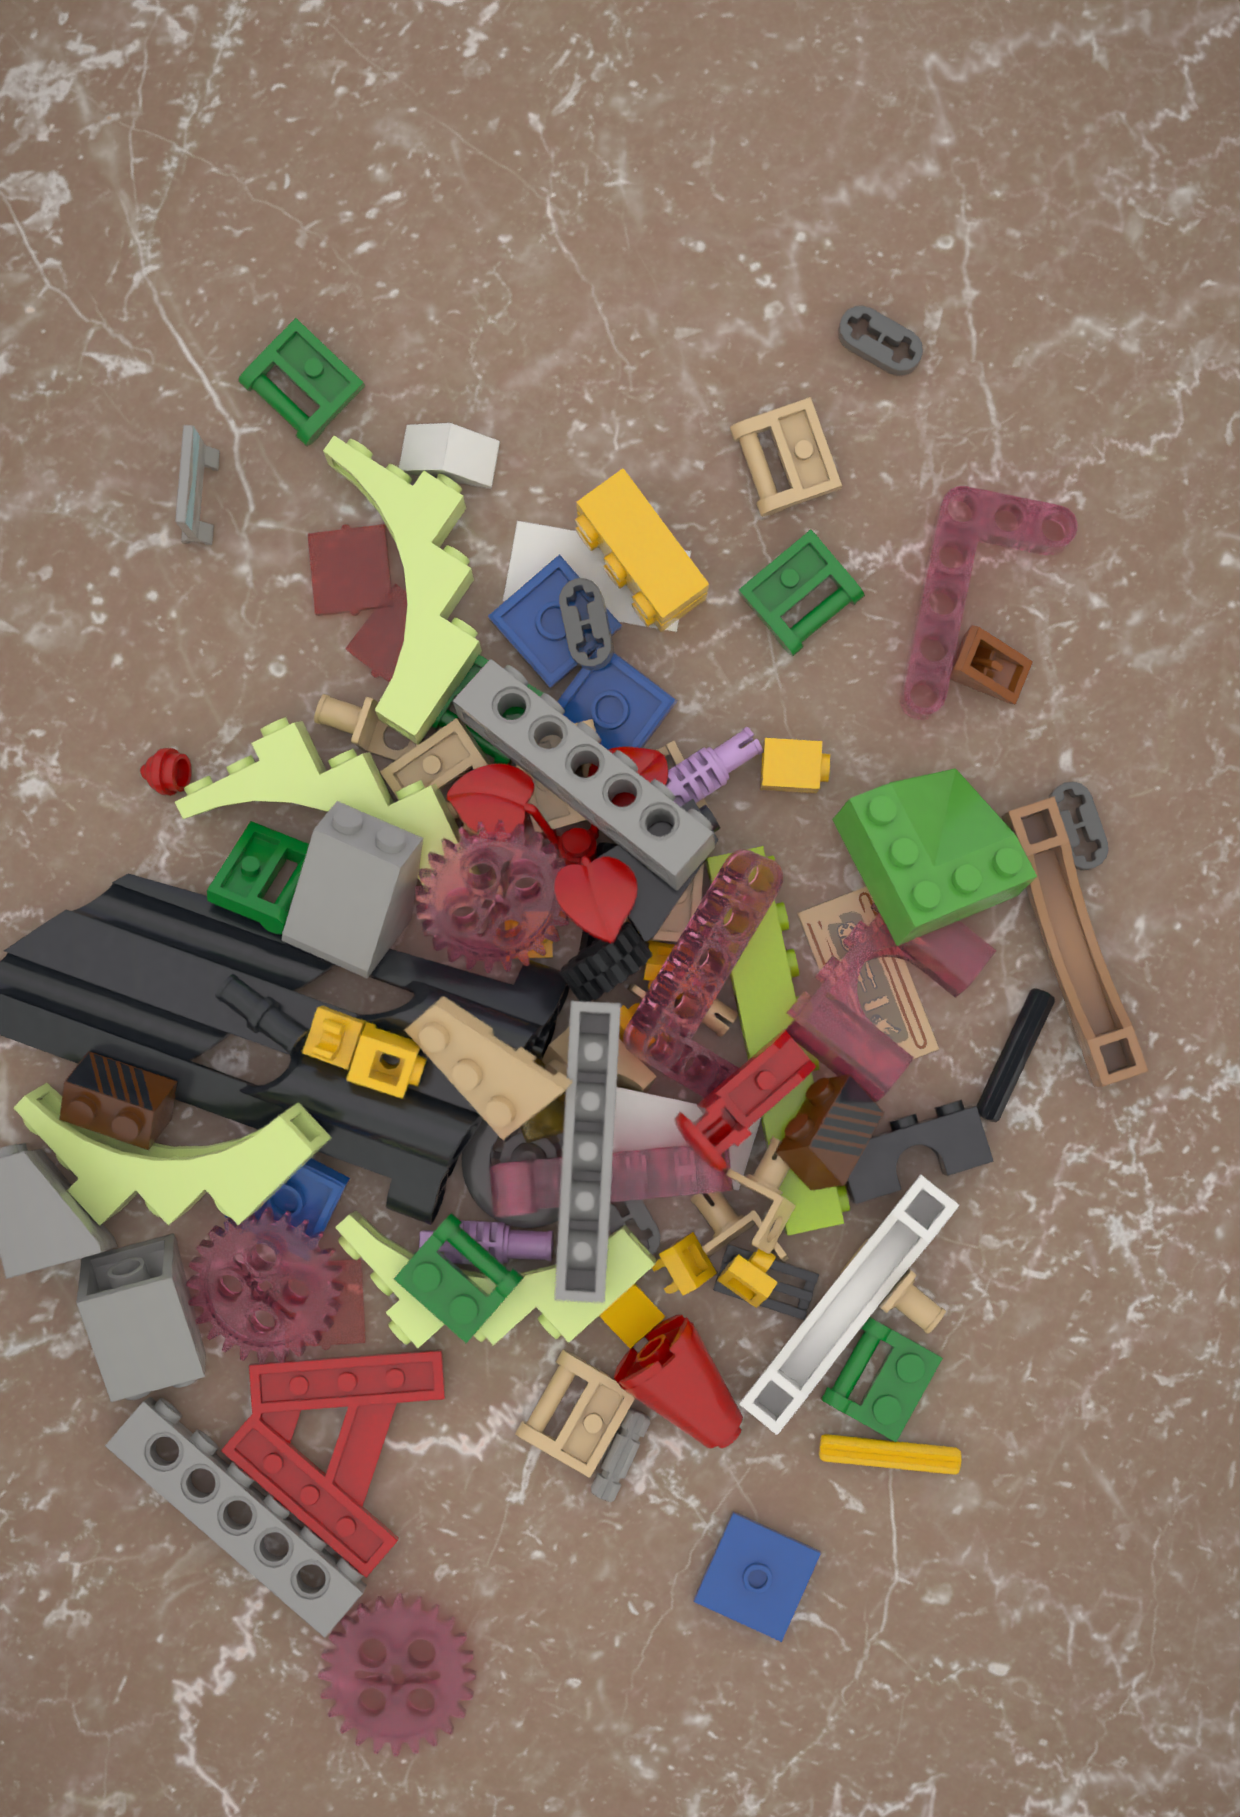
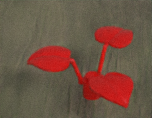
(588, 890)

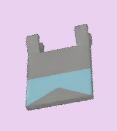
(194, 458)

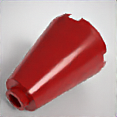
(682, 1383)

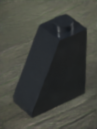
(654, 895)

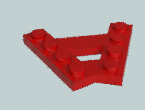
(335, 1500)

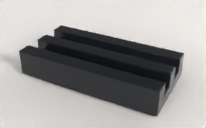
(805, 1294)

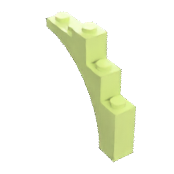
(419, 519)
(295, 774)
(174, 1178)
(413, 1322)

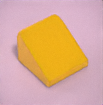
(632, 1315)

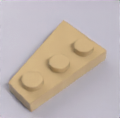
(490, 1075)

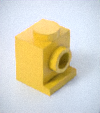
(373, 1072)

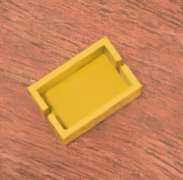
(640, 551)

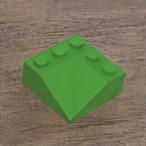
(931, 852)

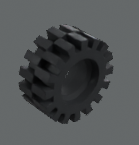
(605, 964)

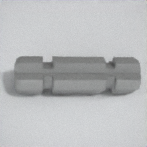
(620, 1455)

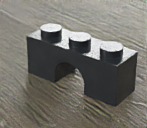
(952, 1135)

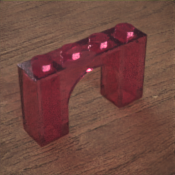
(832, 1019)

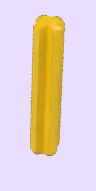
(890, 1454)

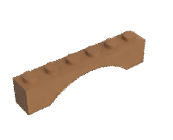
(1079, 966)

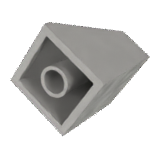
(354, 889)
(40, 1217)
(140, 1318)

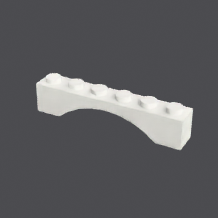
(848, 1304)

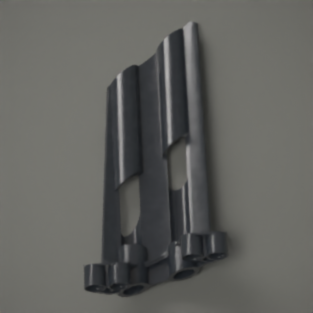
(140, 987)

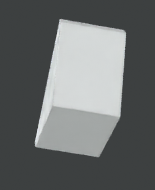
(450, 451)

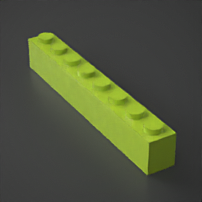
(762, 998)

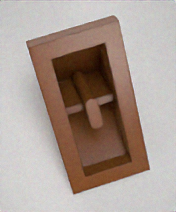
(990, 666)

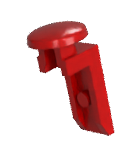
(744, 1099)

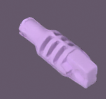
(710, 768)
(499, 1242)

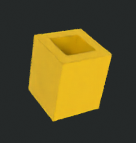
(793, 765)

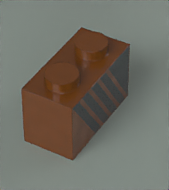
(118, 1100)
(830, 1132)

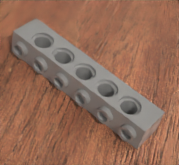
(668, 856)
(587, 1152)
(136, 1447)

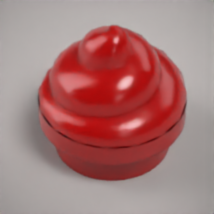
(167, 771)

